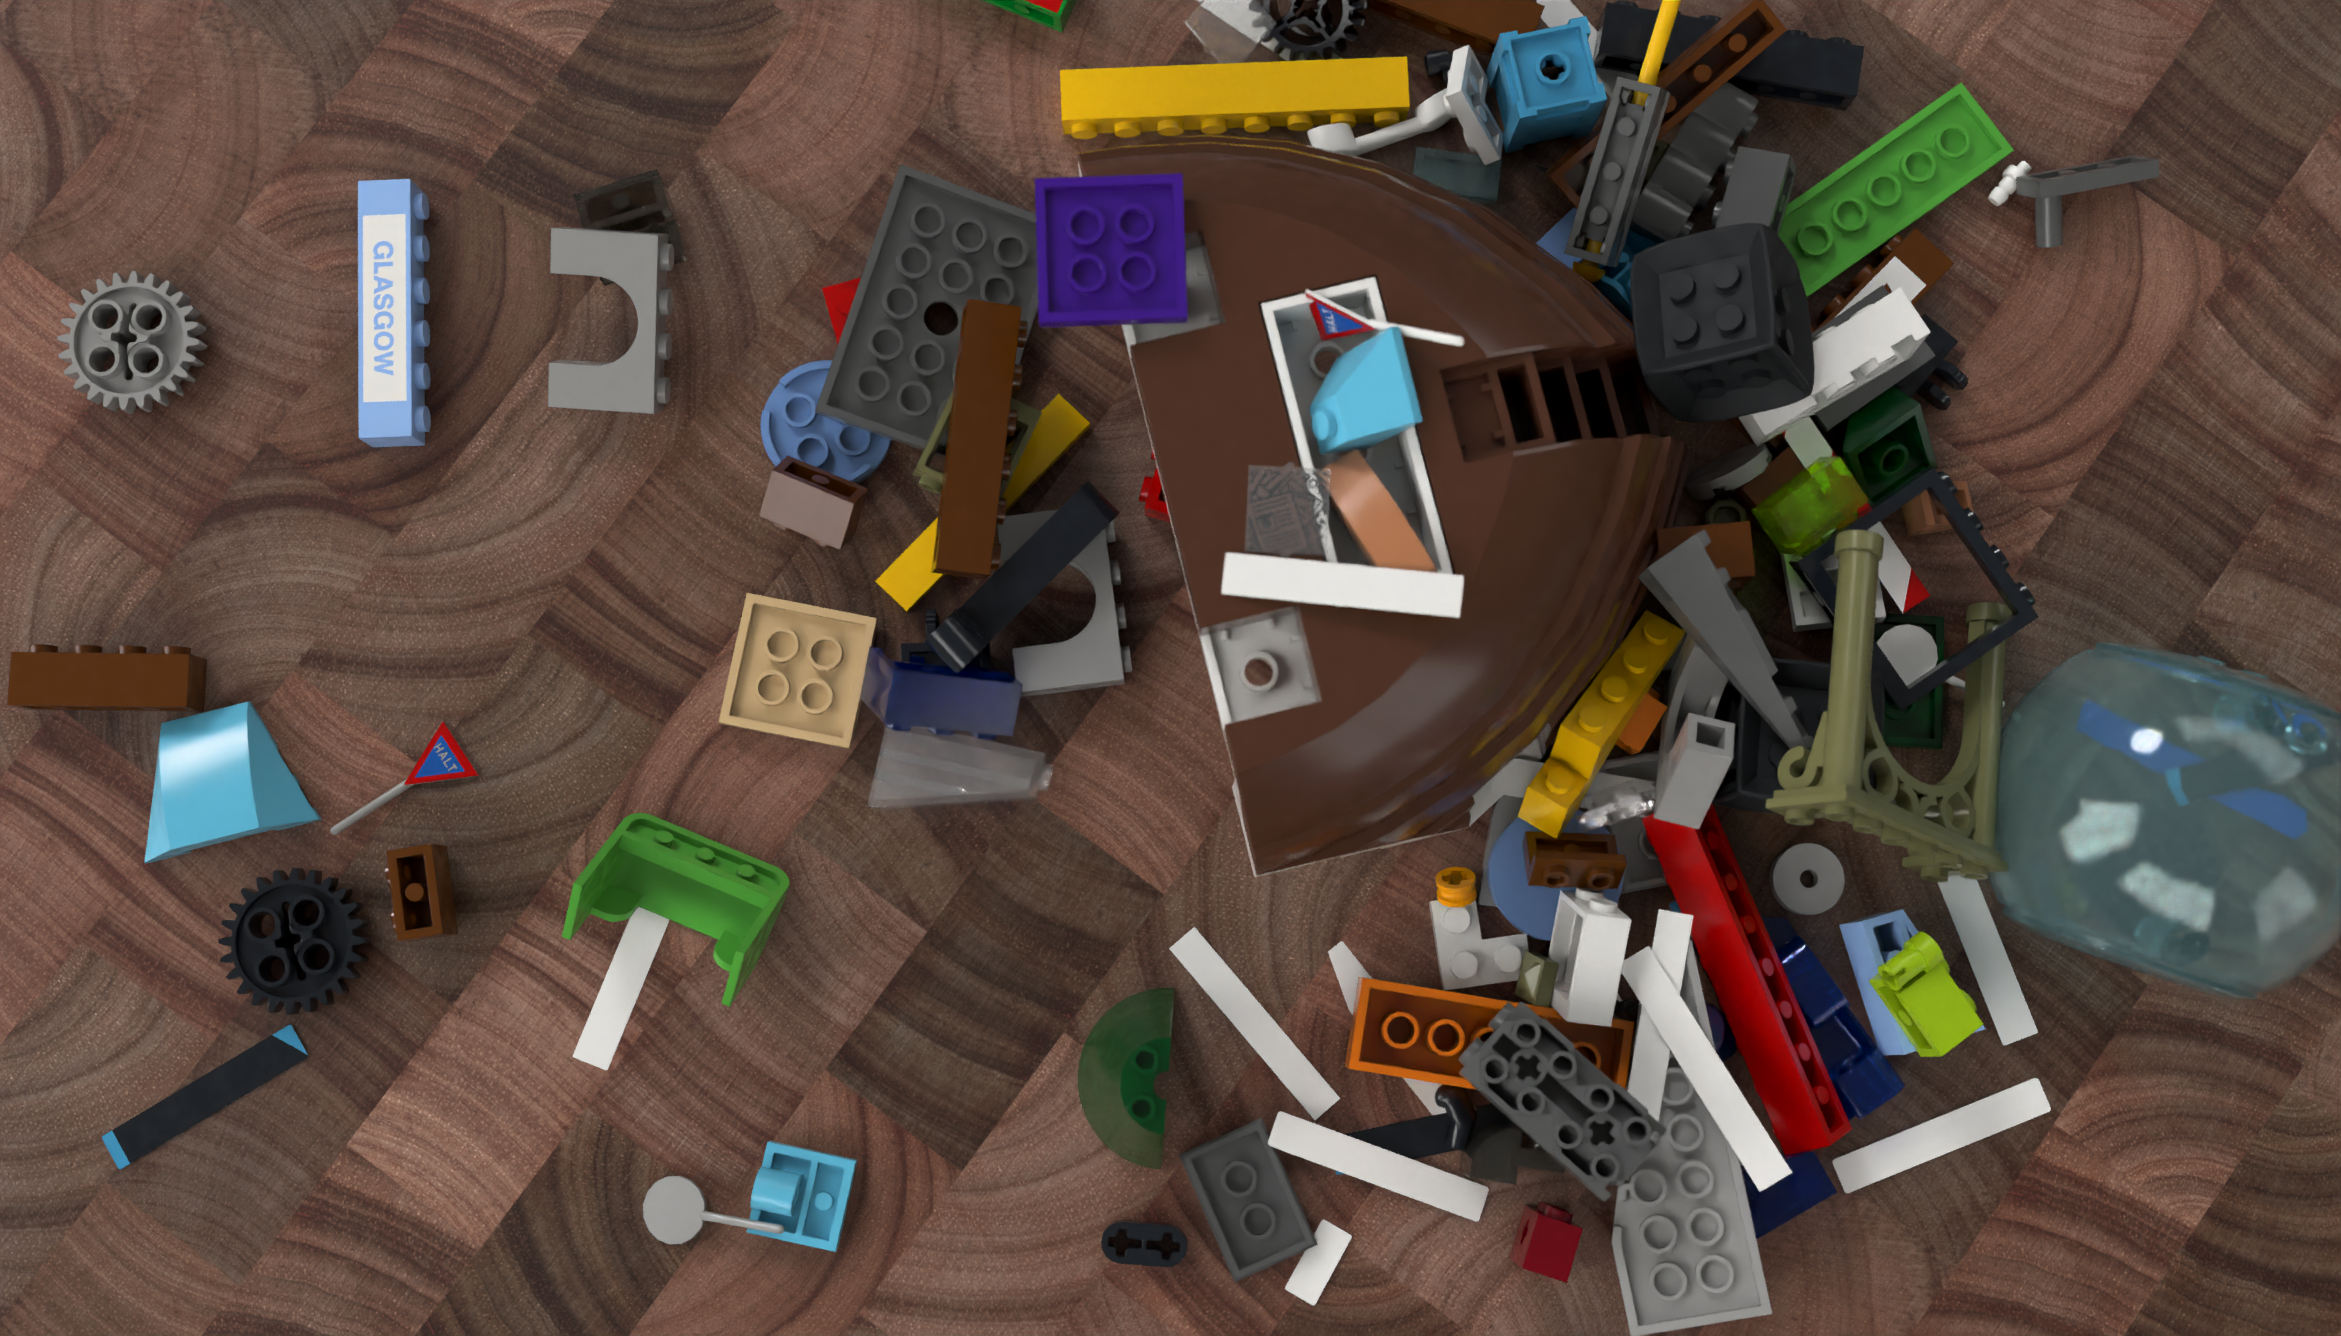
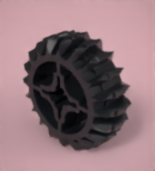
(1319, 22)

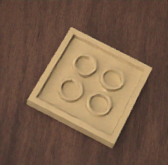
(798, 671)

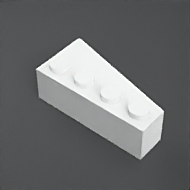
(1847, 359)

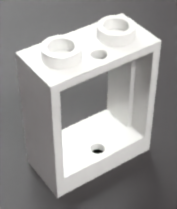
(1590, 950)

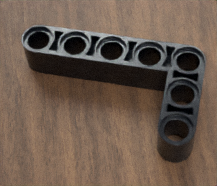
(1022, 577)

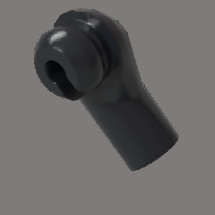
(1460, 1111)

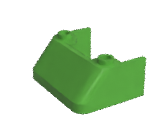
(688, 882)

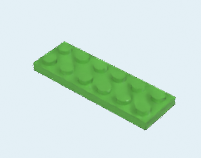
(1890, 186)

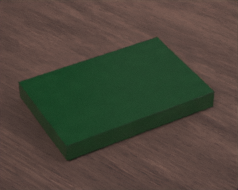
(1921, 722)

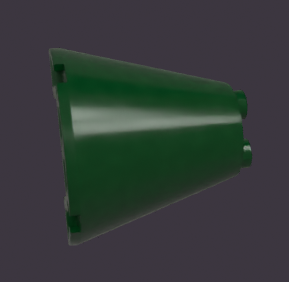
(1119, 1071)

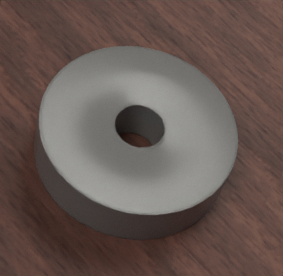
(1826, 873)

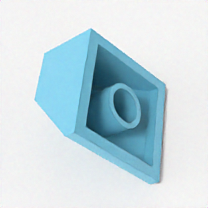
(1366, 396)

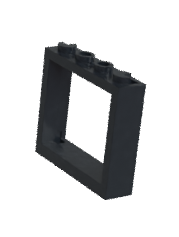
(1988, 557)

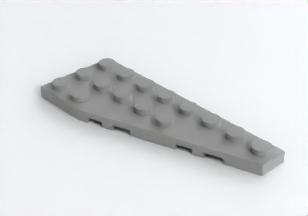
(1685, 1214)

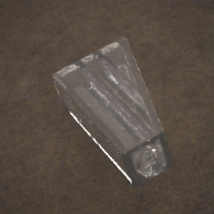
(953, 770)

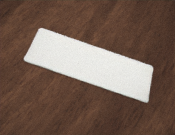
(1318, 1263)

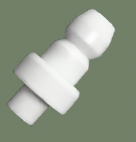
(2008, 183)

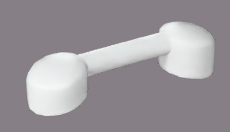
(1340, 138)

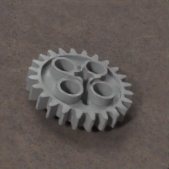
(132, 342)

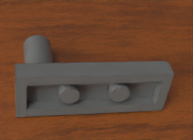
(2050, 186)

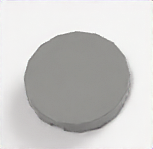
(1728, 471)

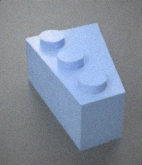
(1869, 944)

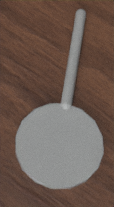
(678, 1209)

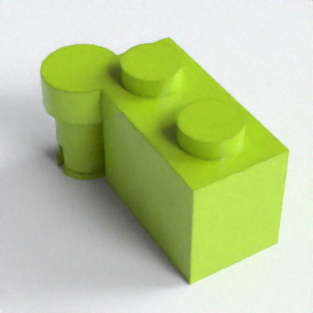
(1925, 997)

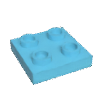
(804, 1194)

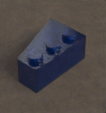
(938, 698)

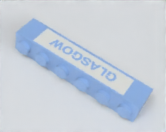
(392, 313)

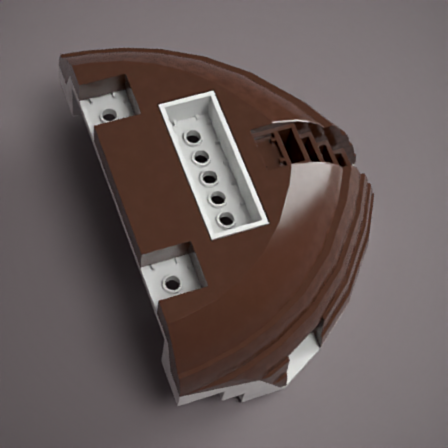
(1523, 477)

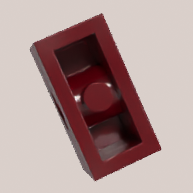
(1546, 1241)

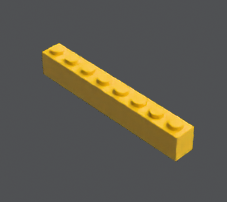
(1234, 96)

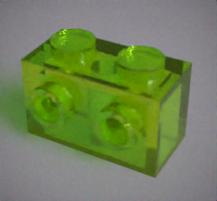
(1810, 506)

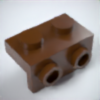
(1573, 860)

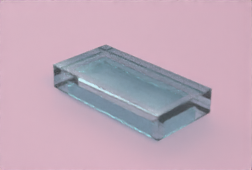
(1459, 173)

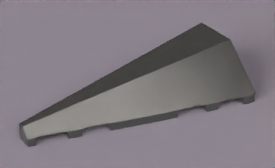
(1710, 613)

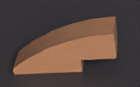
(1374, 517)

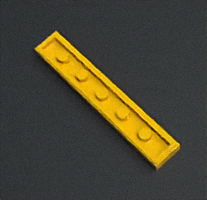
(1057, 430)

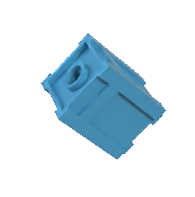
(1533, 104)

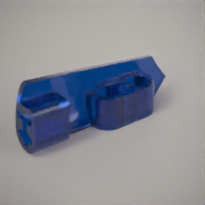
(1850, 1055)

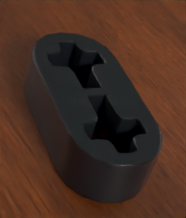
(1141, 1254)

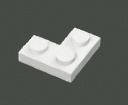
(1466, 101)
(1466, 957)

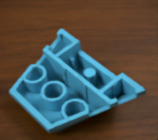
(220, 783)

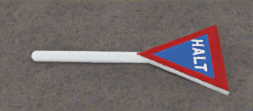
(1336, 322)

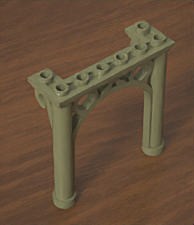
(1836, 783)

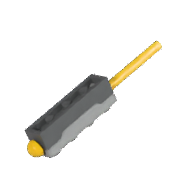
(1621, 159)

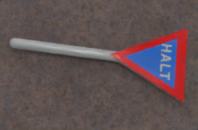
(439, 762)

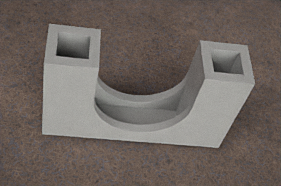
(640, 267)
(1094, 654)
(1693, 744)

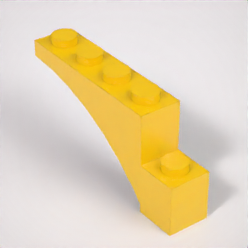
(1597, 723)

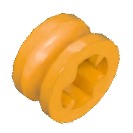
(1456, 886)

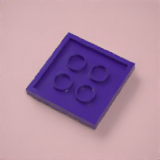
(1111, 250)

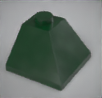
(1887, 443)

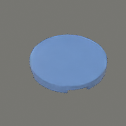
(795, 430)
(1524, 906)

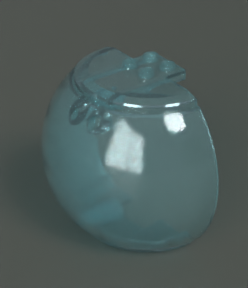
(2173, 819)

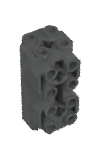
(1560, 1099)

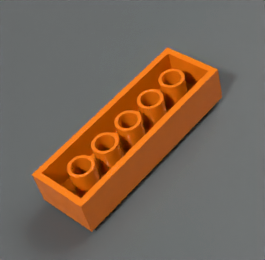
(1425, 1031)

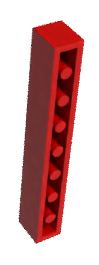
(1750, 983)

